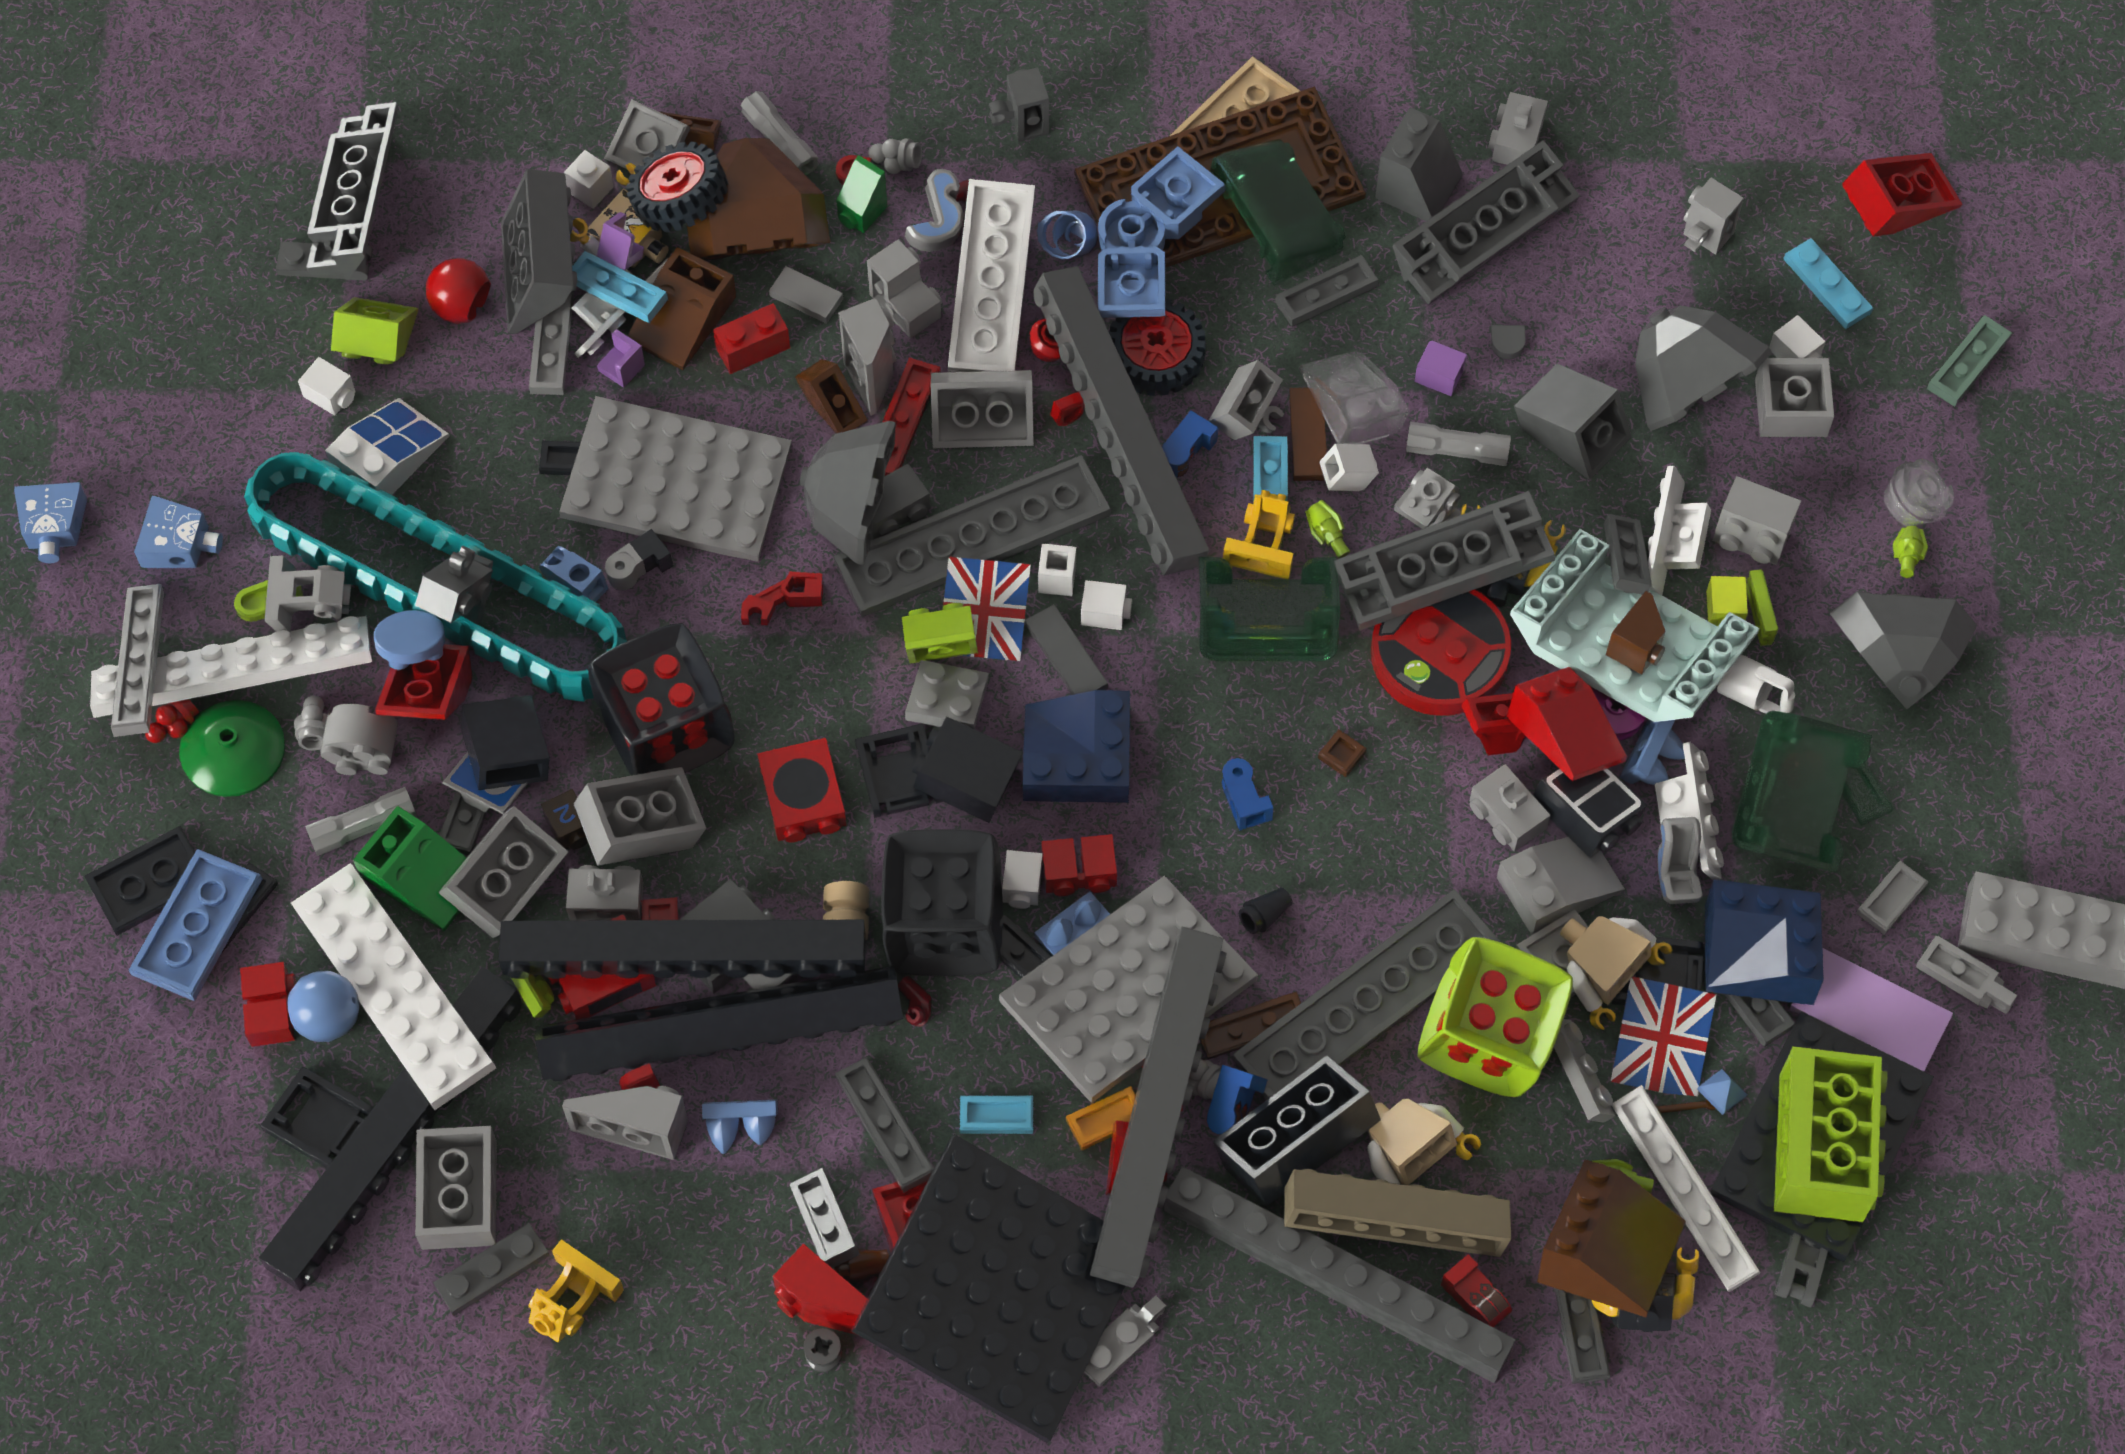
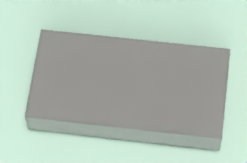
(806, 294)
(1892, 897)

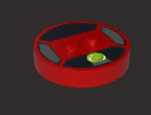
(1443, 654)

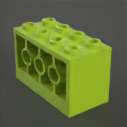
(1830, 1134)

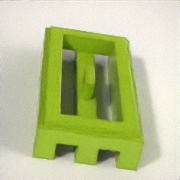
(1761, 607)

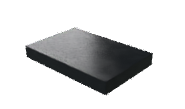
(141, 880)

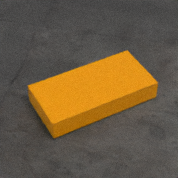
(1096, 1121)

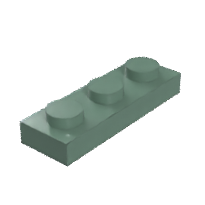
(1969, 360)

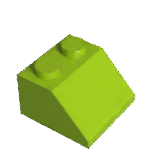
(372, 330)
(939, 633)

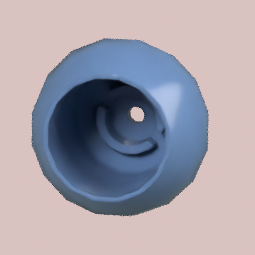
(323, 1006)

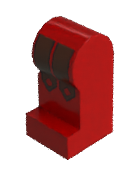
(1475, 1292)

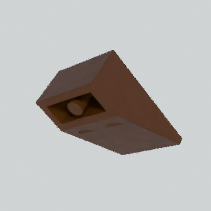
(695, 304)

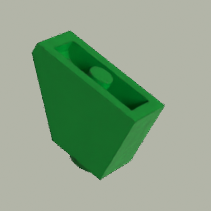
(862, 195)

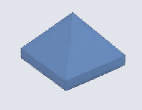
(1722, 1091)

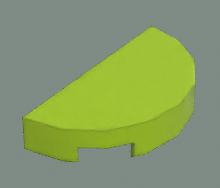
(536, 994)

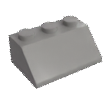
(868, 350)
(982, 409)

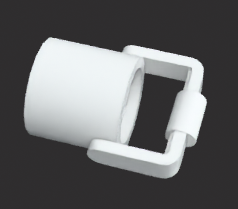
(1752, 683)

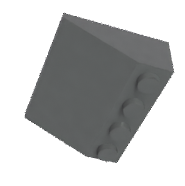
(537, 249)

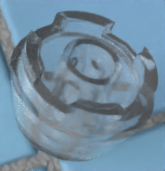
(1917, 494)

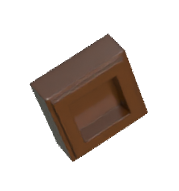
(1342, 753)

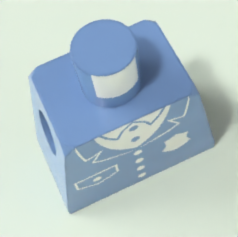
(50, 517)
(174, 536)

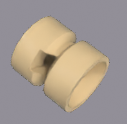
(846, 901)

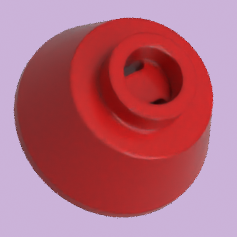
(1043, 343)

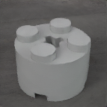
(358, 740)

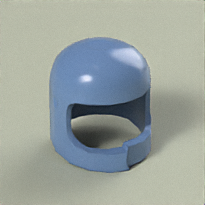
(1070, 221)

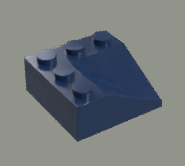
(1078, 748)
(1763, 942)

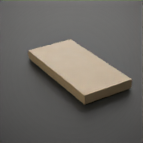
(1246, 89)

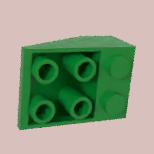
(411, 866)

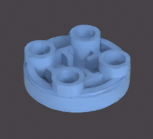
(409, 638)

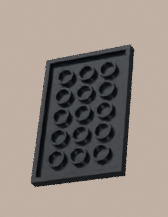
(1750, 1168)

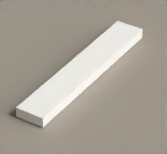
(1685, 1189)

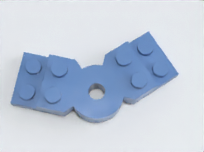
(1162, 207)

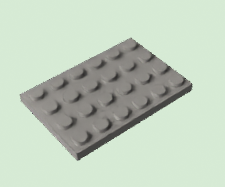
(676, 476)
(1102, 991)

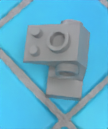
(1428, 498)
(328, 595)

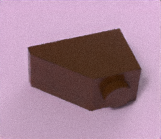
(831, 396)
(1638, 636)

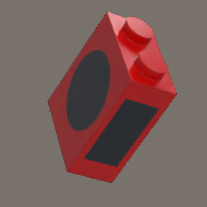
(802, 790)
(590, 996)

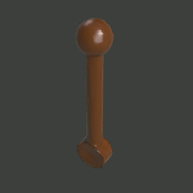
(1685, 1106)

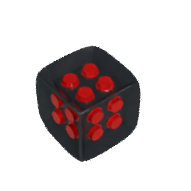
(661, 702)

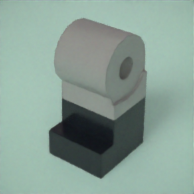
(637, 559)

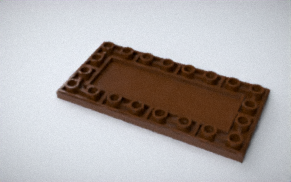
(1293, 119)

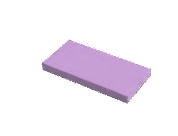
(1877, 1011)

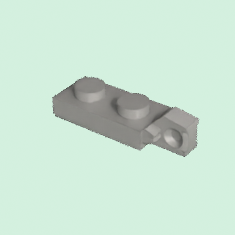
(1965, 975)
(1124, 1339)

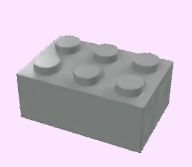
(639, 816)
(503, 871)
(456, 1187)

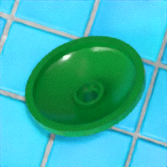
(236, 764)

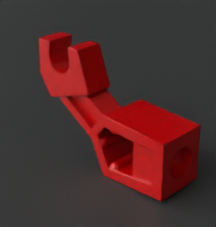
(765, 601)

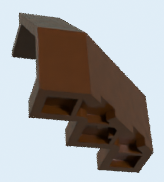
(765, 207)

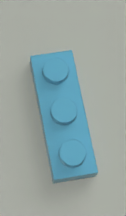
(1828, 283)
(618, 287)

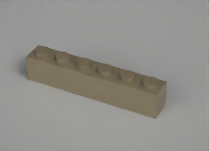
(1397, 1212)

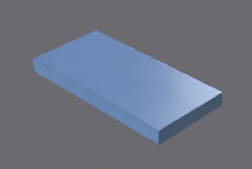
(195, 924)

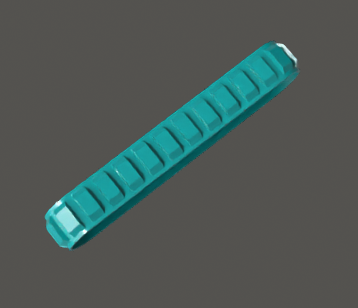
(301, 467)

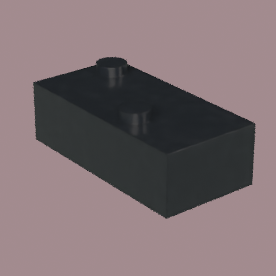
(1297, 1129)

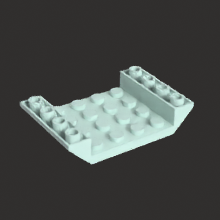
(1575, 610)

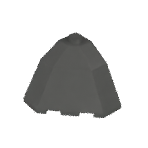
(1690, 357)
(848, 485)
(1906, 638)

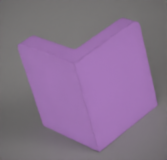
(617, 244)
(622, 360)
(1440, 368)

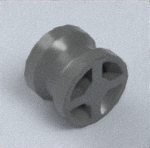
(824, 1358)

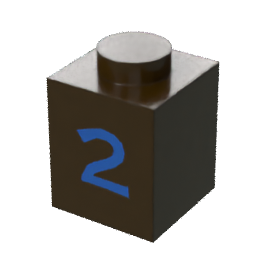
(564, 820)

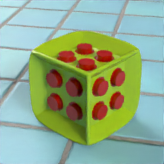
(1495, 1017)

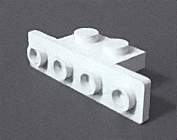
(601, 316)
(1677, 533)
(1691, 797)

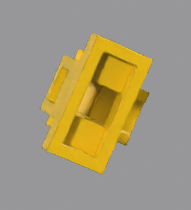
(1269, 514)
(581, 1277)

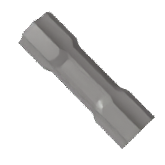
(766, 119)
(1484, 447)
(337, 830)

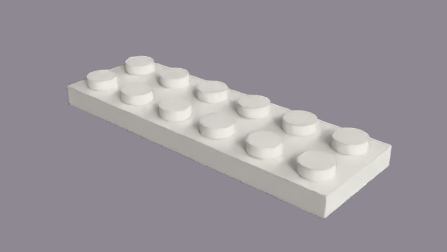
(991, 276)

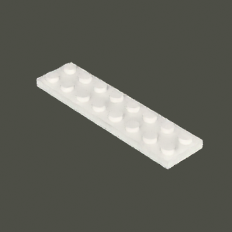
(246, 663)
(393, 986)

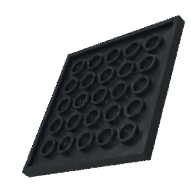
(993, 1290)

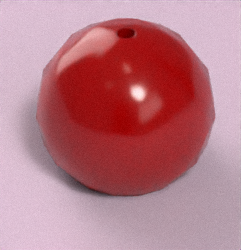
(457, 289)

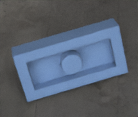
(1643, 762)
(1071, 923)
(723, 1120)

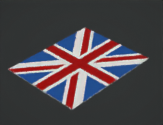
(996, 600)
(1663, 1037)

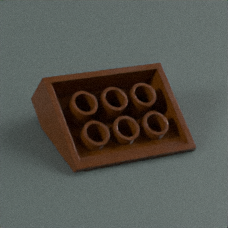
(1610, 1241)

